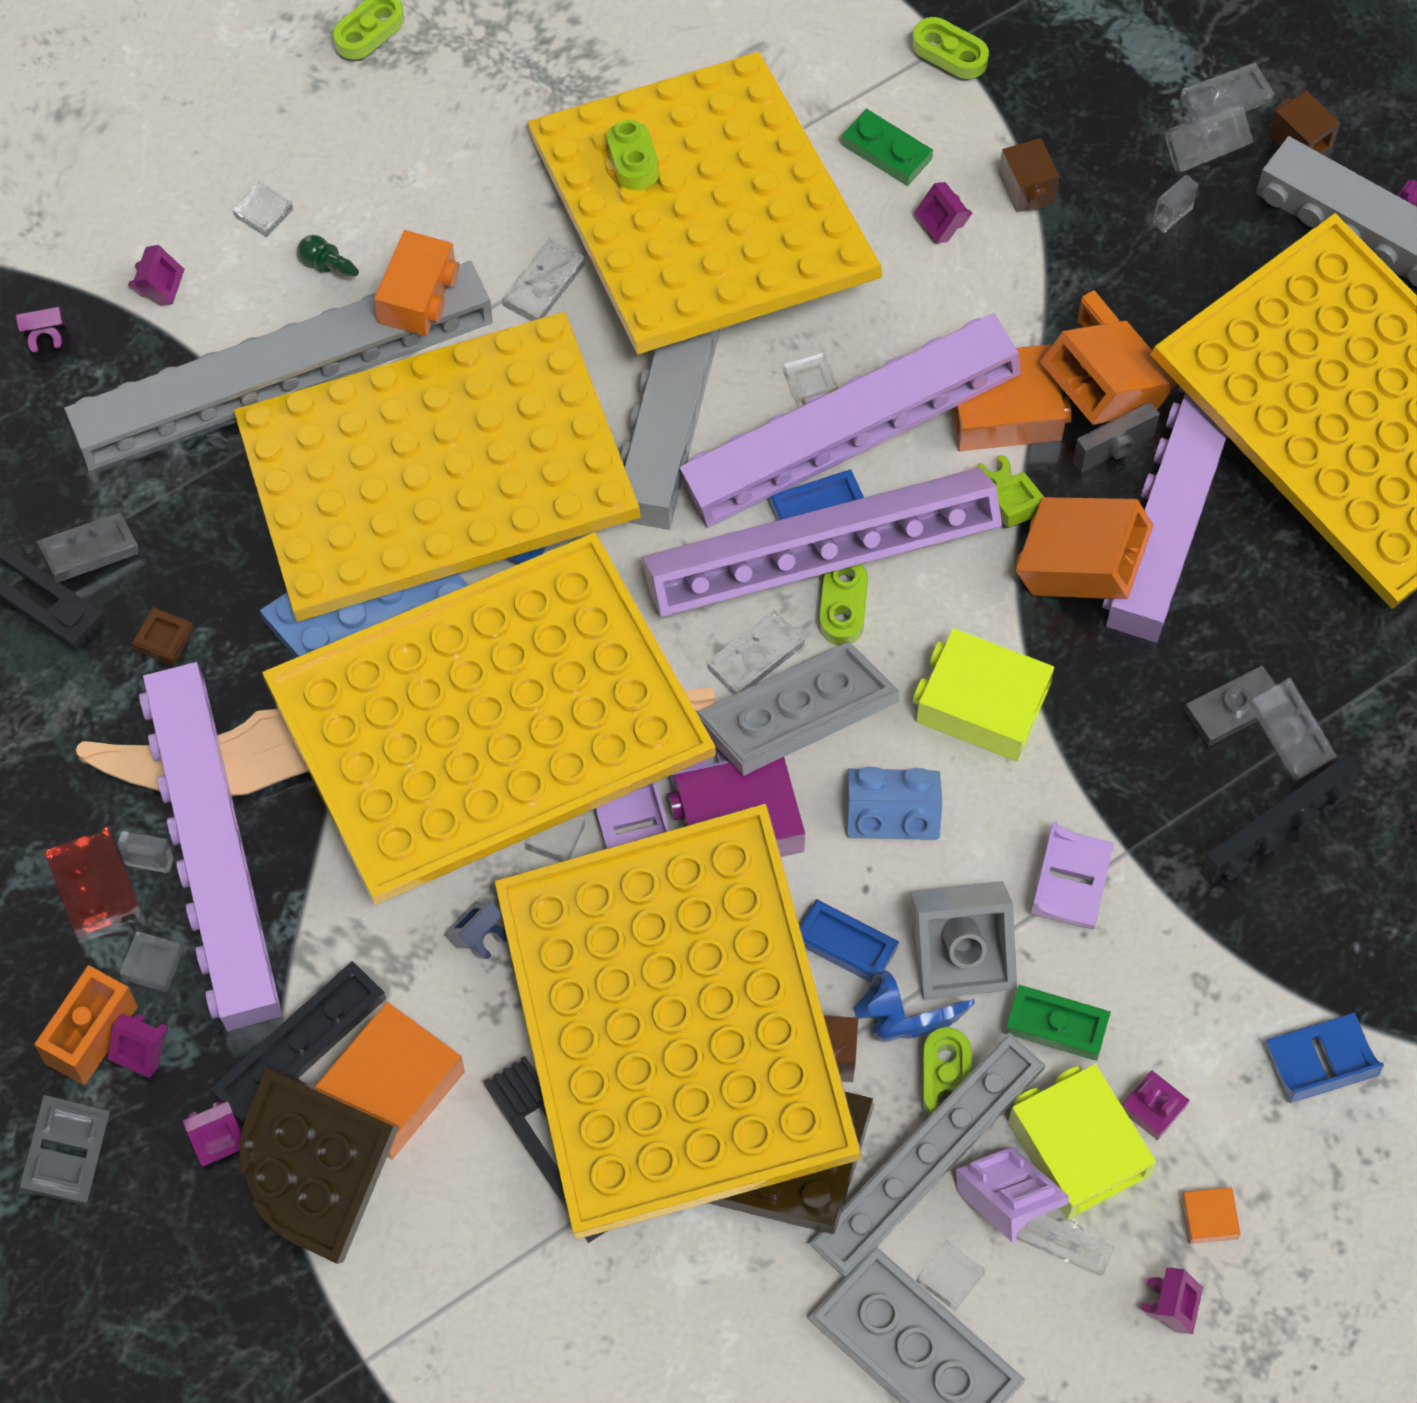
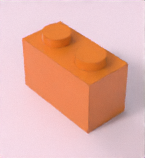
(416, 283)
(82, 1026)

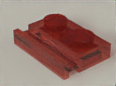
(92, 882)

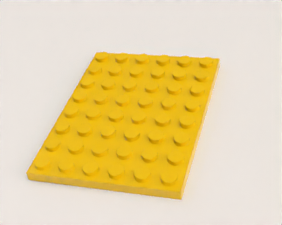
(737, 211)
(1320, 392)
(434, 465)
(487, 717)
(675, 1022)

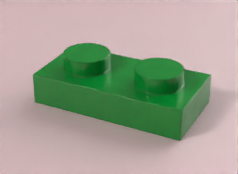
(887, 147)
(1058, 1022)

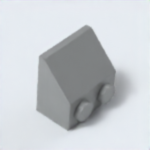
(964, 939)

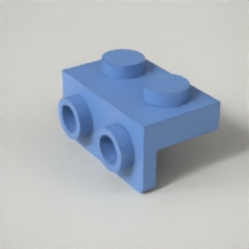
(894, 803)

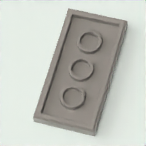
(797, 707)
(911, 1339)

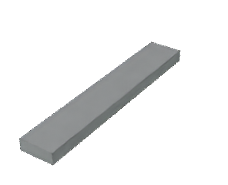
(929, 1154)

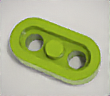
(366, 28)
(952, 47)
(633, 155)
(846, 599)
(943, 1077)

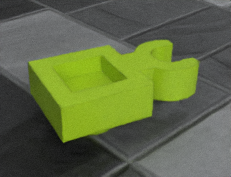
(1016, 493)

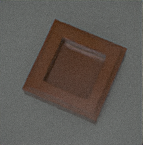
(163, 636)

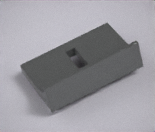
(58, 1173)

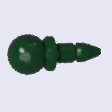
(317, 253)

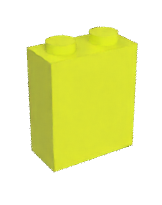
(983, 693)
(1081, 1138)

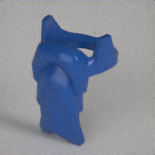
(885, 1004)

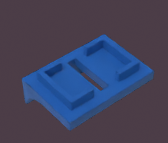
(1344, 1050)

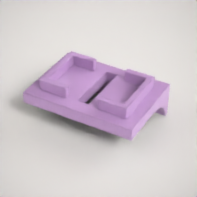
(630, 810)
(1075, 856)
(1008, 1190)

